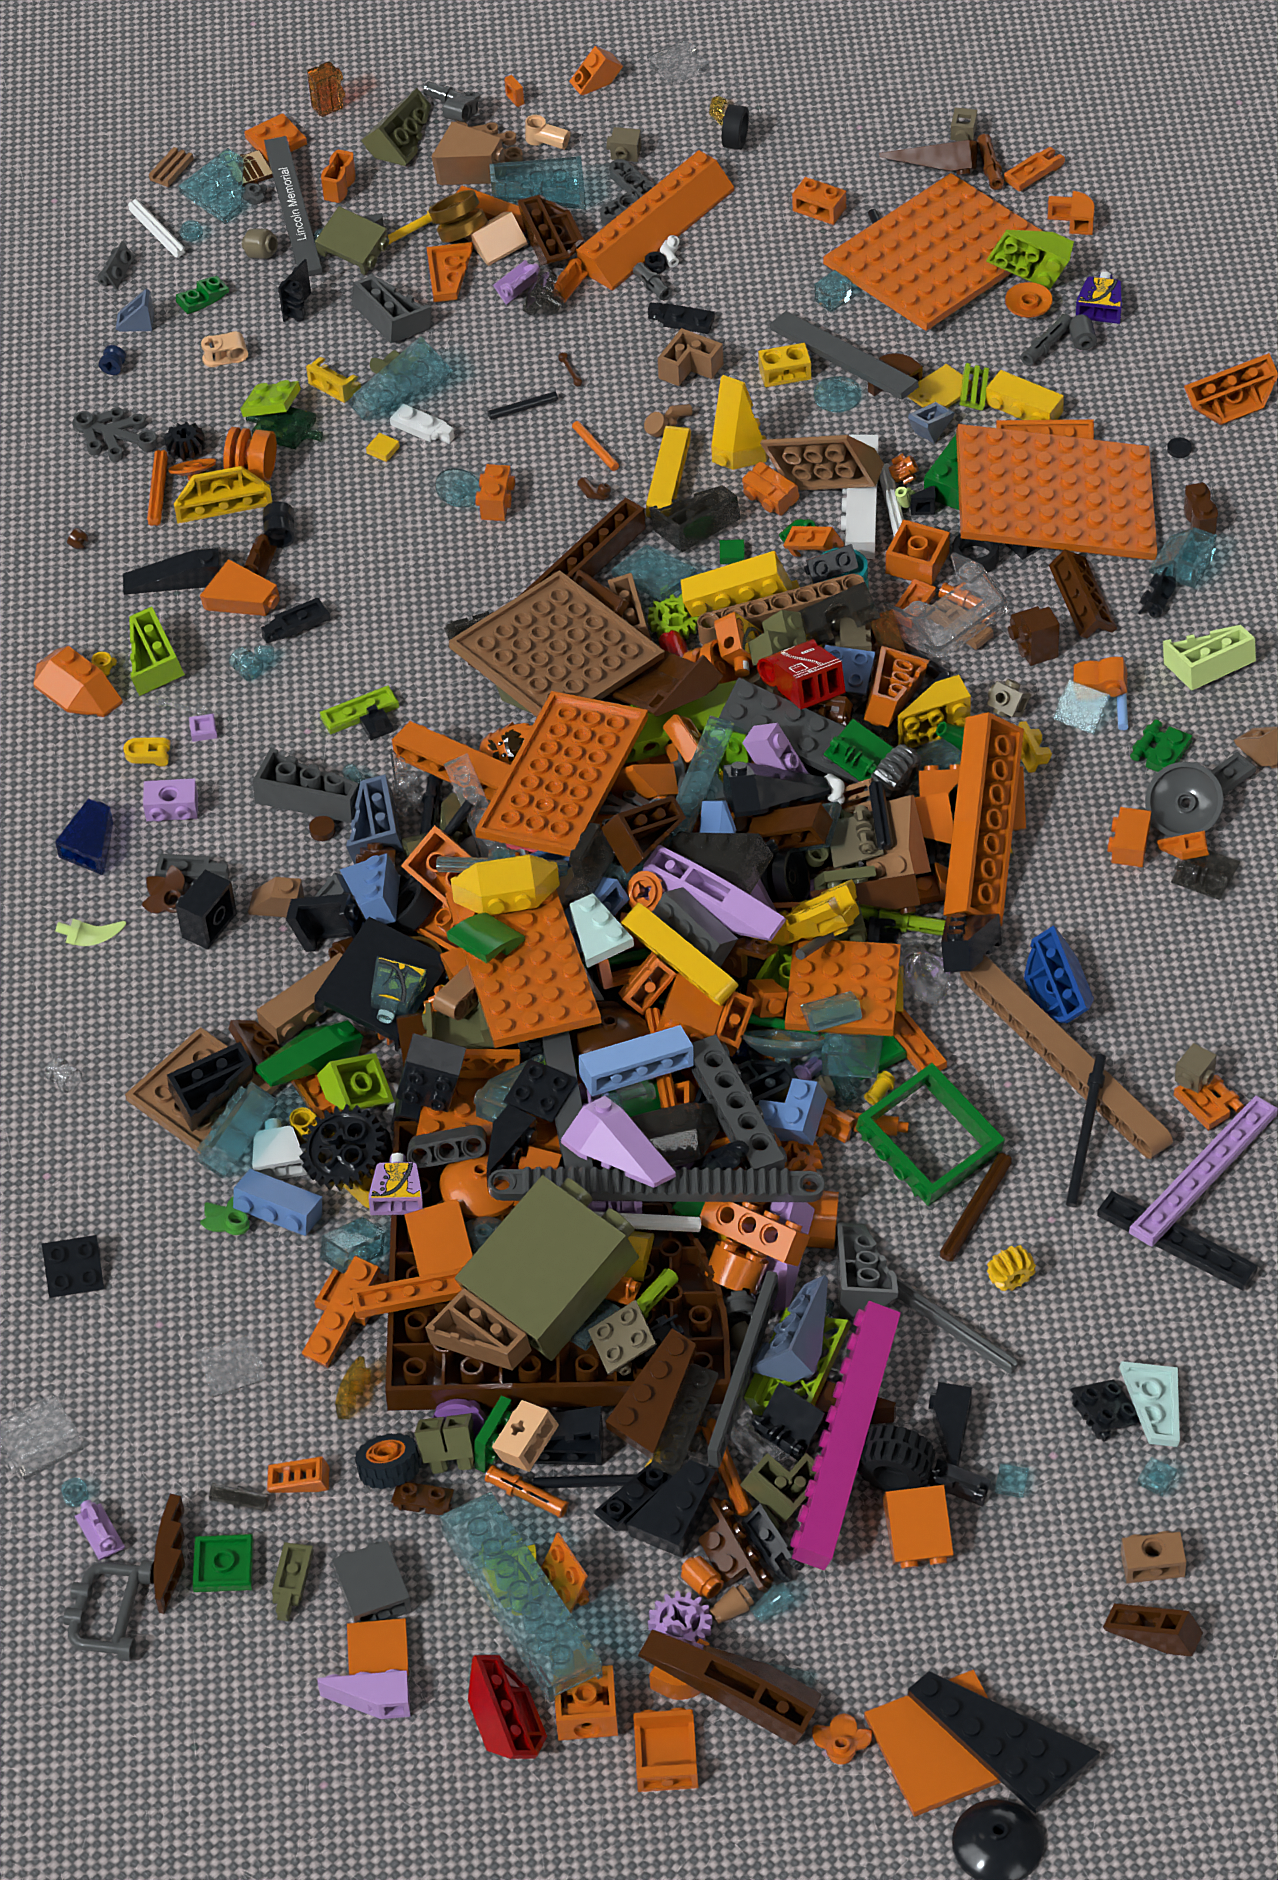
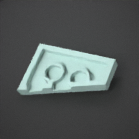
(598, 930)
(1155, 1400)

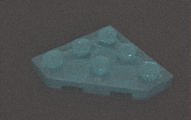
(218, 186)

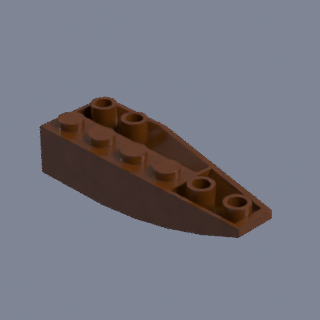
(737, 1682)

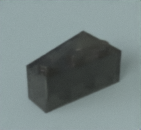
(697, 518)

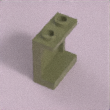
(352, 239)
(468, 1032)

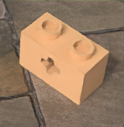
(525, 1435)

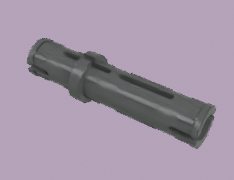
(1041, 344)

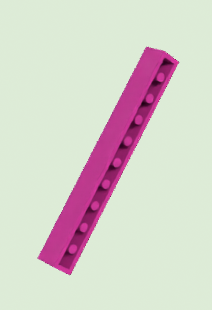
(846, 1435)

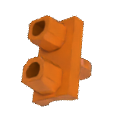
(835, 1122)

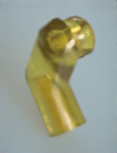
(716, 107)

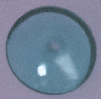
(783, 1044)

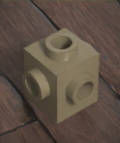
(1008, 698)

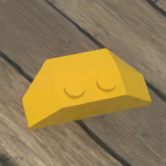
(221, 494)
(505, 884)

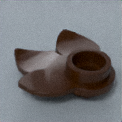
(164, 890)

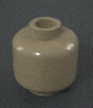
(259, 243)

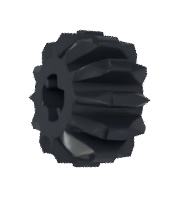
(185, 441)

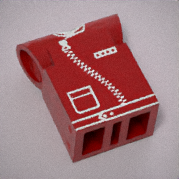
(804, 674)

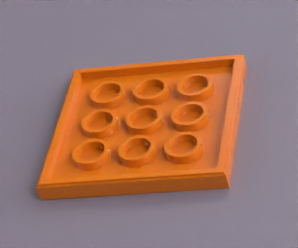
(924, 1756)

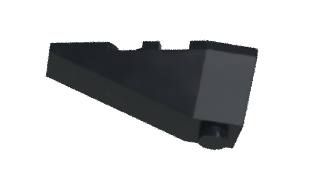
(180, 572)
(755, 787)

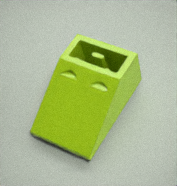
(1032, 255)

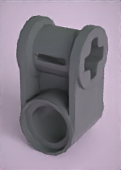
(462, 107)

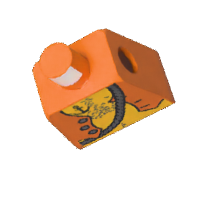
(733, 637)

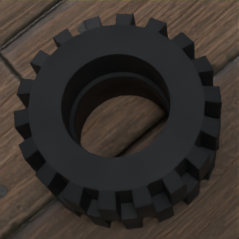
(896, 1458)

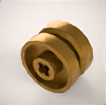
(457, 216)

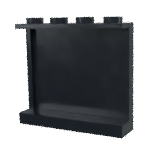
(351, 980)

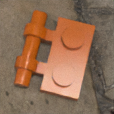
(1206, 1106)

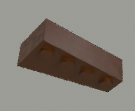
(651, 1398)

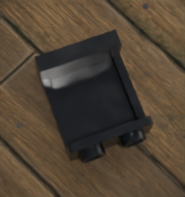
(323, 918)

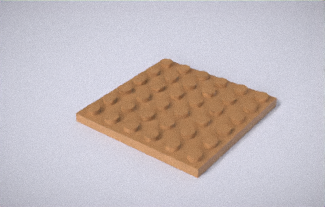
(556, 642)

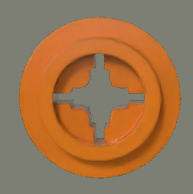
(635, 889)

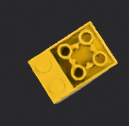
(942, 701)

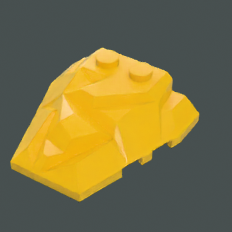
(819, 916)

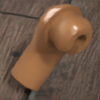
(677, 411)

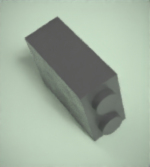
(372, 1583)

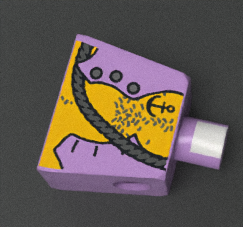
(395, 1187)

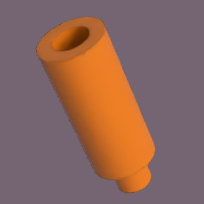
(889, 1124)

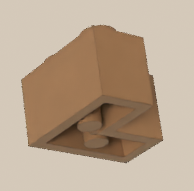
(688, 354)

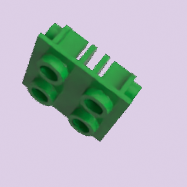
(857, 750)

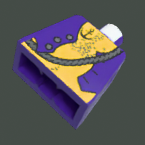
(1100, 299)

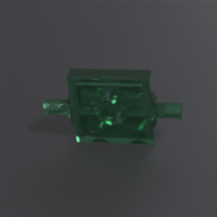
(289, 426)

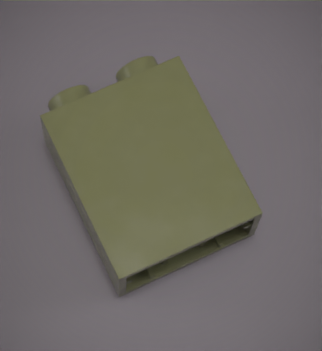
(550, 1263)

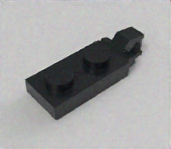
(682, 317)
(295, 620)

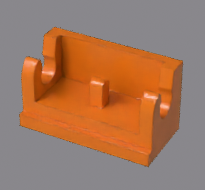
(812, 539)

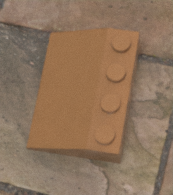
(825, 461)

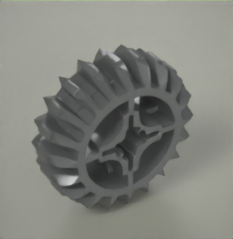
(897, 771)

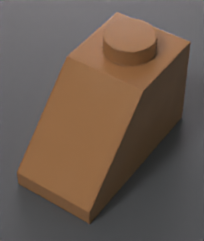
(1260, 745)
(275, 897)

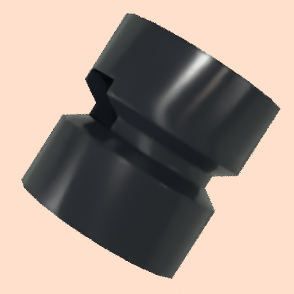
(279, 524)

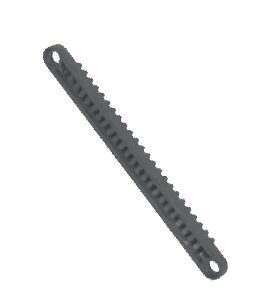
(687, 1186)

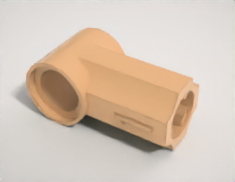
(539, 132)

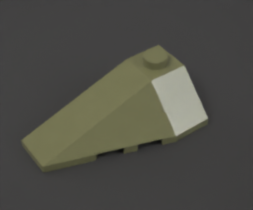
(399, 131)

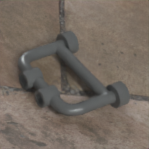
(82, 1593)

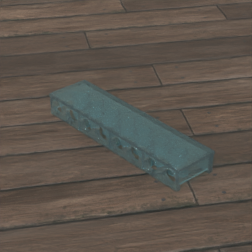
(520, 1596)

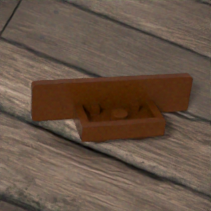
(736, 961)
(730, 1550)

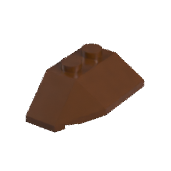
(549, 229)

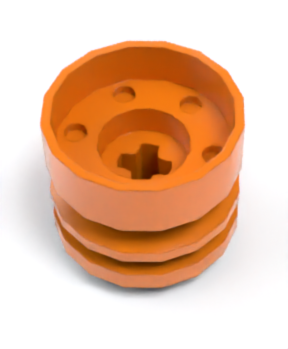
(253, 452)

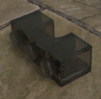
(850, 603)

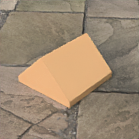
(498, 238)

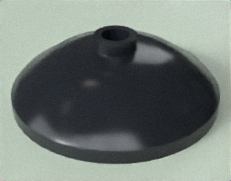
(995, 1856)

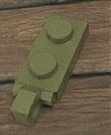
(291, 1578)

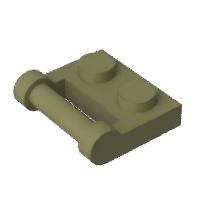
(833, 878)

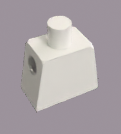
(277, 1151)

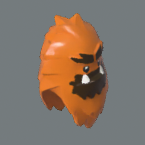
(505, 742)

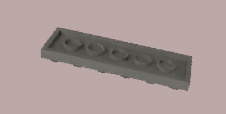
(805, 730)

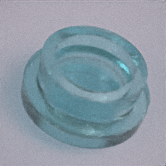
(191, 231)

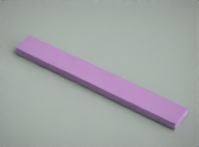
(1203, 1171)

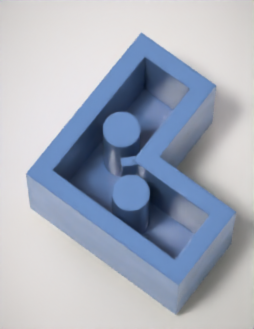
(800, 1113)

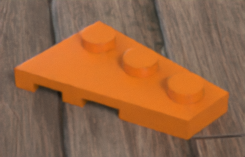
(448, 269)

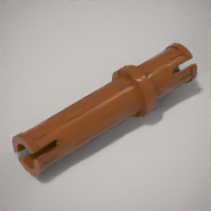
(992, 167)

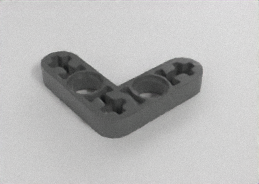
(634, 191)

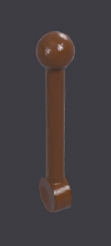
(563, 357)

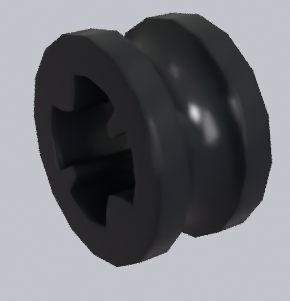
(655, 262)

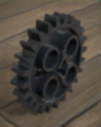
(343, 1147)

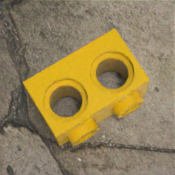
(784, 364)

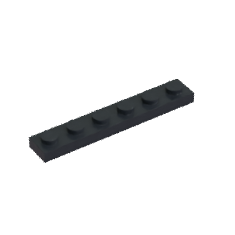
(1183, 1243)

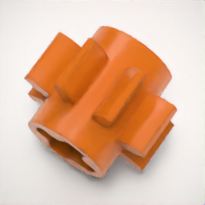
(903, 469)

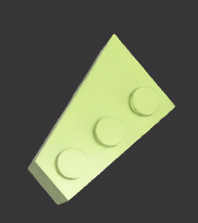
(1211, 656)

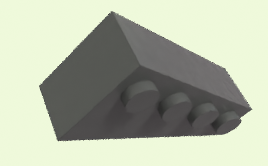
(303, 788)

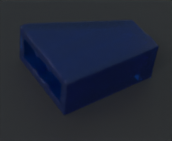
(87, 837)

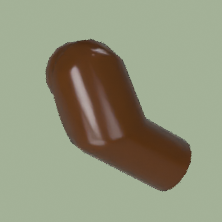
(591, 492)

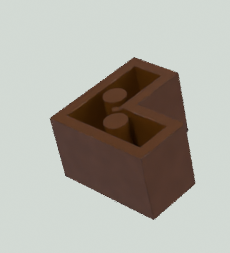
(1036, 634)

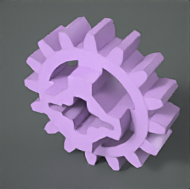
(686, 1612)

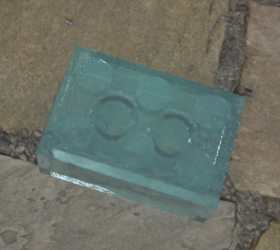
(235, 1129)

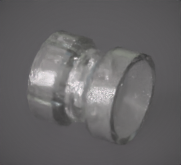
(65, 1076)

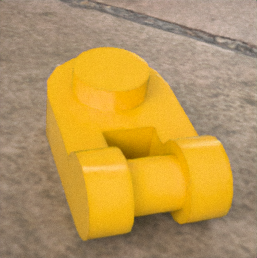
(138, 751)

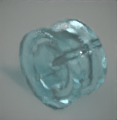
(67, 1490)

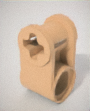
(226, 348)

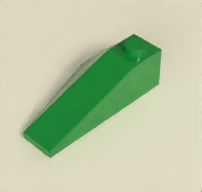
(311, 1052)

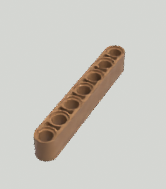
(763, 608)

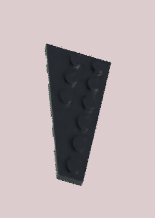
(1014, 1748)

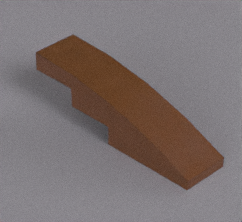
(168, 1556)

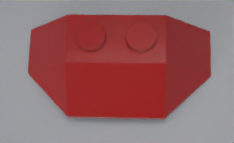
(504, 1709)

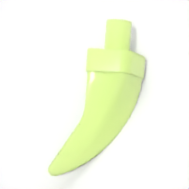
(86, 934)

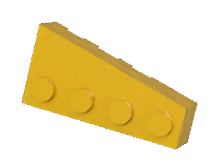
(735, 584)

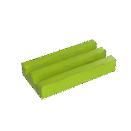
(976, 371)

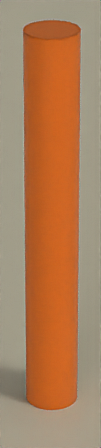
(595, 445)

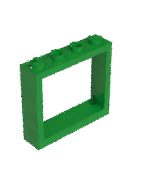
(958, 1106)

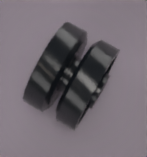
(787, 876)

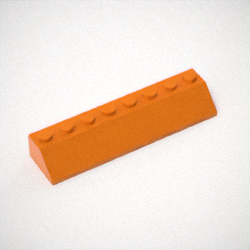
(648, 222)
(984, 816)

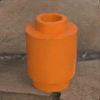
(701, 1577)

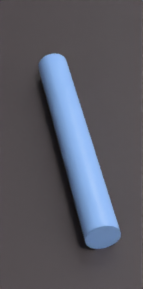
(1122, 713)

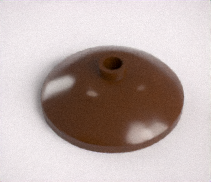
(616, 1027)

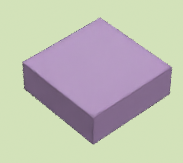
(203, 727)

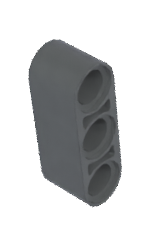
(456, 1137)

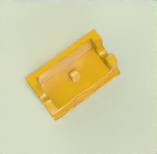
(331, 381)

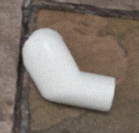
(837, 788)

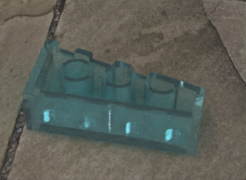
(555, 179)

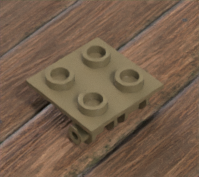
(855, 839)
(622, 1338)

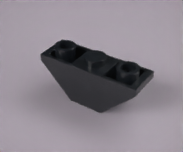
(631, 1497)

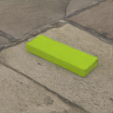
(349, 712)

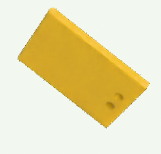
(940, 387)

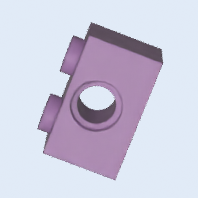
(170, 800)

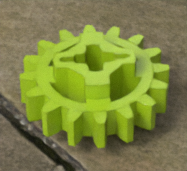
(673, 617)

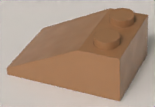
(908, 850)

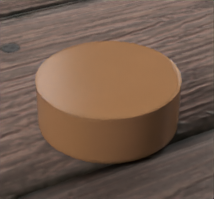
(655, 424)

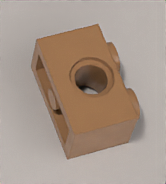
(1142, 1567)

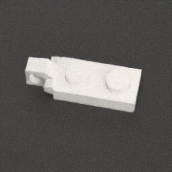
(421, 424)

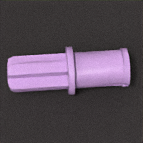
(808, 1069)

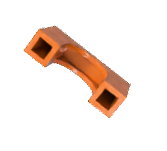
(936, 781)

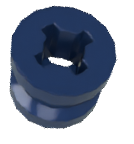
(112, 360)

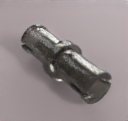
(239, 1497)

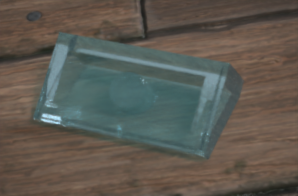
(831, 1011)

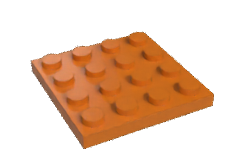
(844, 966)

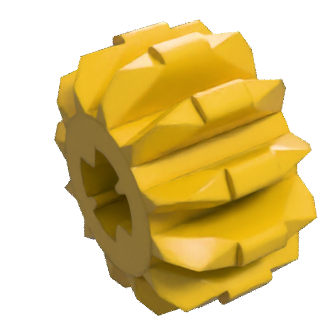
(1011, 1268)

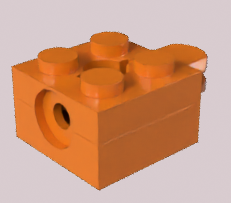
(588, 1709)

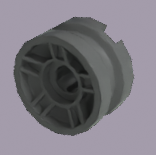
(739, 1307)

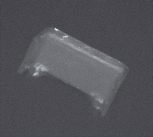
(955, 616)

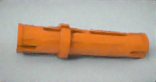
(497, 1477)

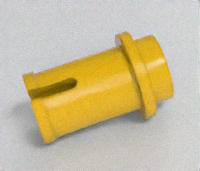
(884, 1082)

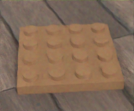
(156, 1101)

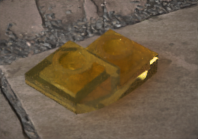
(352, 1385)

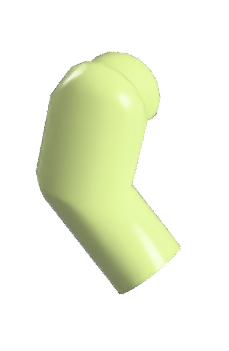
(904, 496)

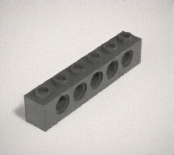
(713, 1072)

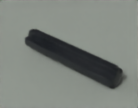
(880, 815)

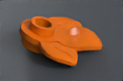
(841, 1738)

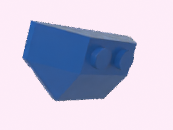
(1056, 977)

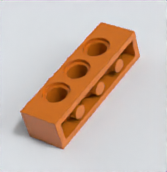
(790, 1240)

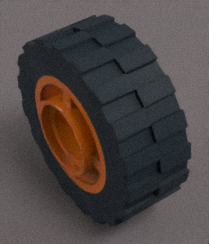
(388, 1460)

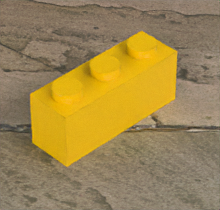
(1023, 398)

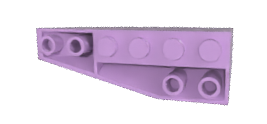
(726, 902)

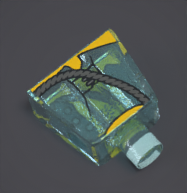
(395, 988)

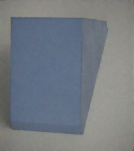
(137, 314)
(930, 421)

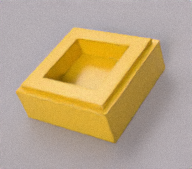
(382, 447)

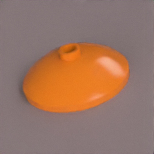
(469, 1184)

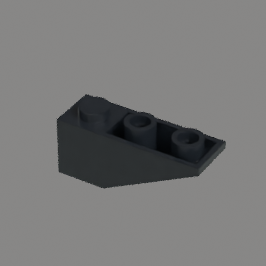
(509, 1138)

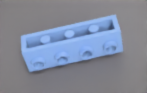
(639, 1058)

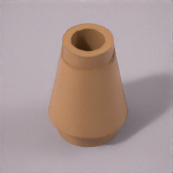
(732, 1604)

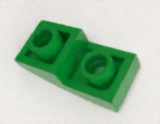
(205, 294)

